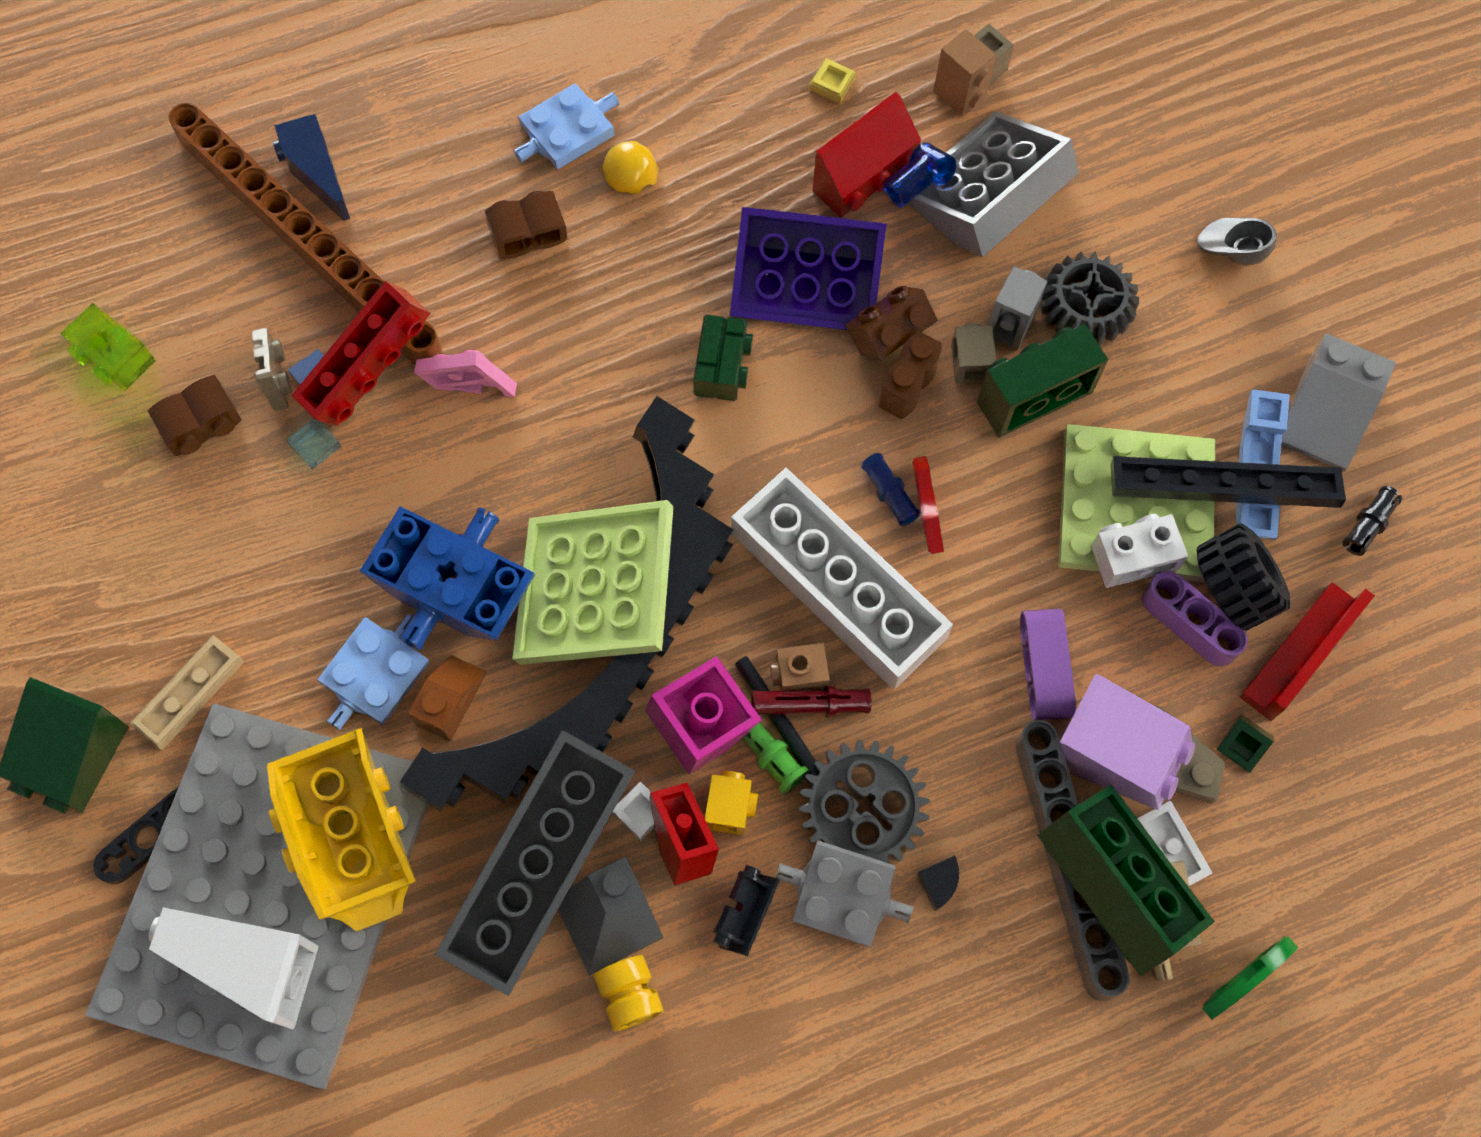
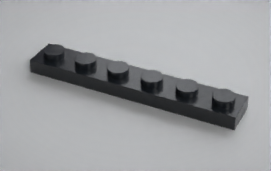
(1227, 482)

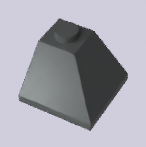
(608, 916)

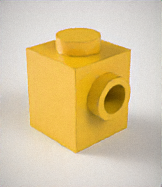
(730, 803)

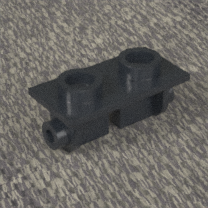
(740, 926)

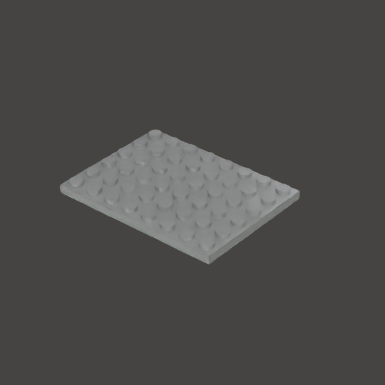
(228, 864)

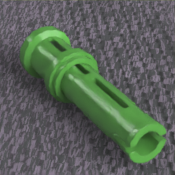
(775, 759)

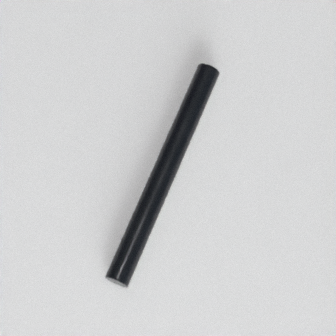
(781, 721)

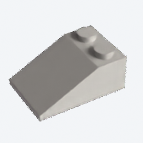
(1335, 401)

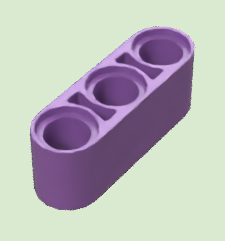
(1189, 600)
(1047, 664)

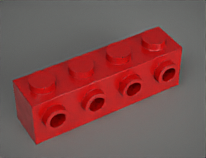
(361, 354)

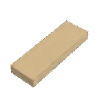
(187, 692)

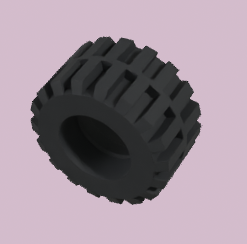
(1243, 577)

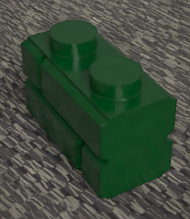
(721, 357)

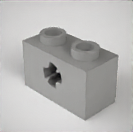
(1016, 307)

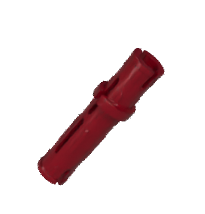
(812, 701)

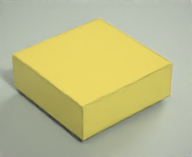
(832, 81)

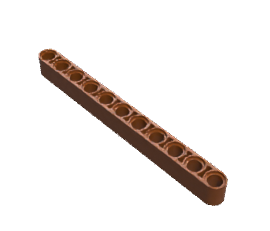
(221, 155)

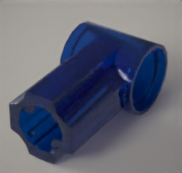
(926, 166)

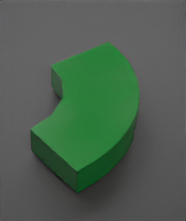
(1249, 977)

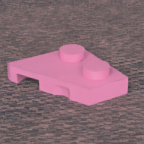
(464, 372)

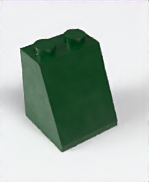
(59, 746)

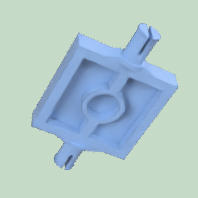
(566, 126)
(372, 672)

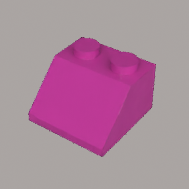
(702, 714)

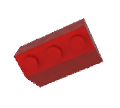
(865, 156)

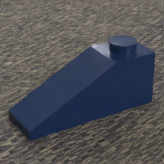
(309, 160)

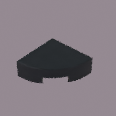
(940, 881)

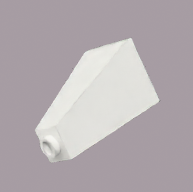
(244, 962)

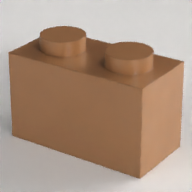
(964, 73)

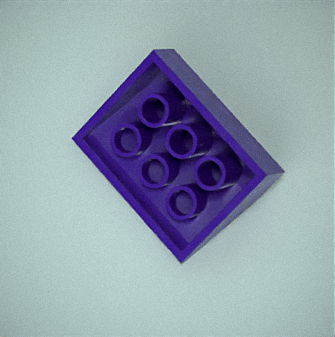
(806, 268)

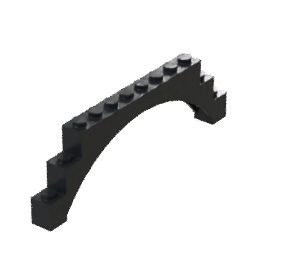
(695, 544)

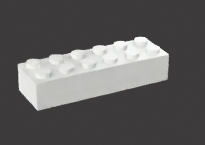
(840, 578)

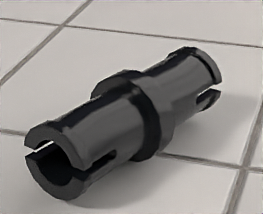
(1372, 520)

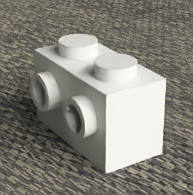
(1138, 549)

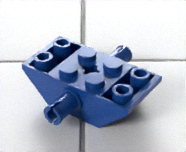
(420, 555)

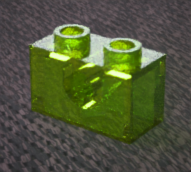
(107, 347)

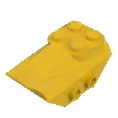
(341, 831)

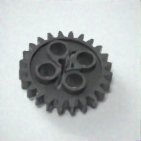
(886, 778)

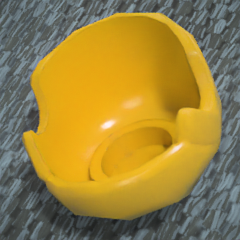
(630, 167)

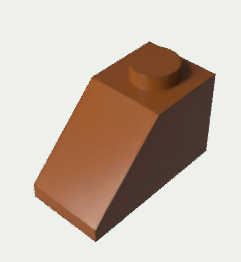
(446, 697)

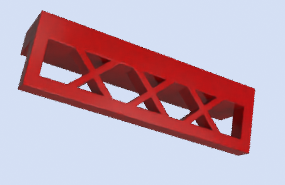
(1304, 650)

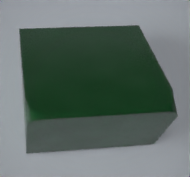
(1245, 743)

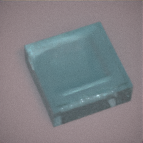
(313, 443)

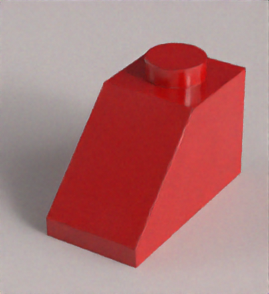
(682, 834)

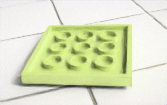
(1088, 497)
(595, 583)

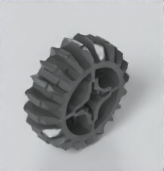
(1107, 289)

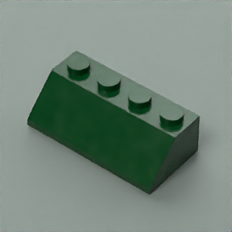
(1126, 879)

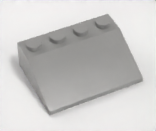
(999, 181)

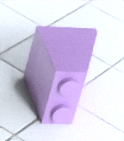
(1126, 744)

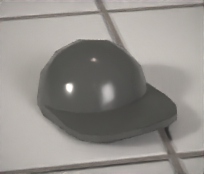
(1240, 239)

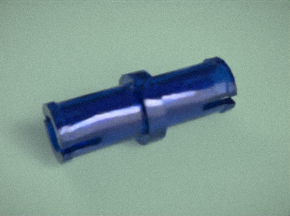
(890, 489)

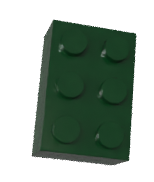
(1041, 379)

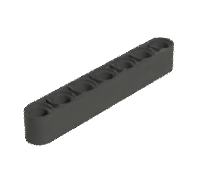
(1077, 918)

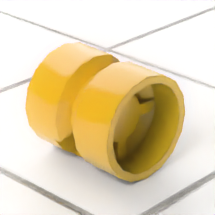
(628, 992)

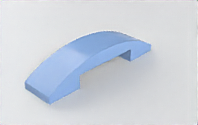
(1261, 443)

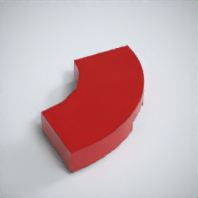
(928, 505)

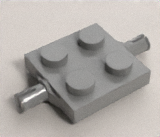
(844, 893)

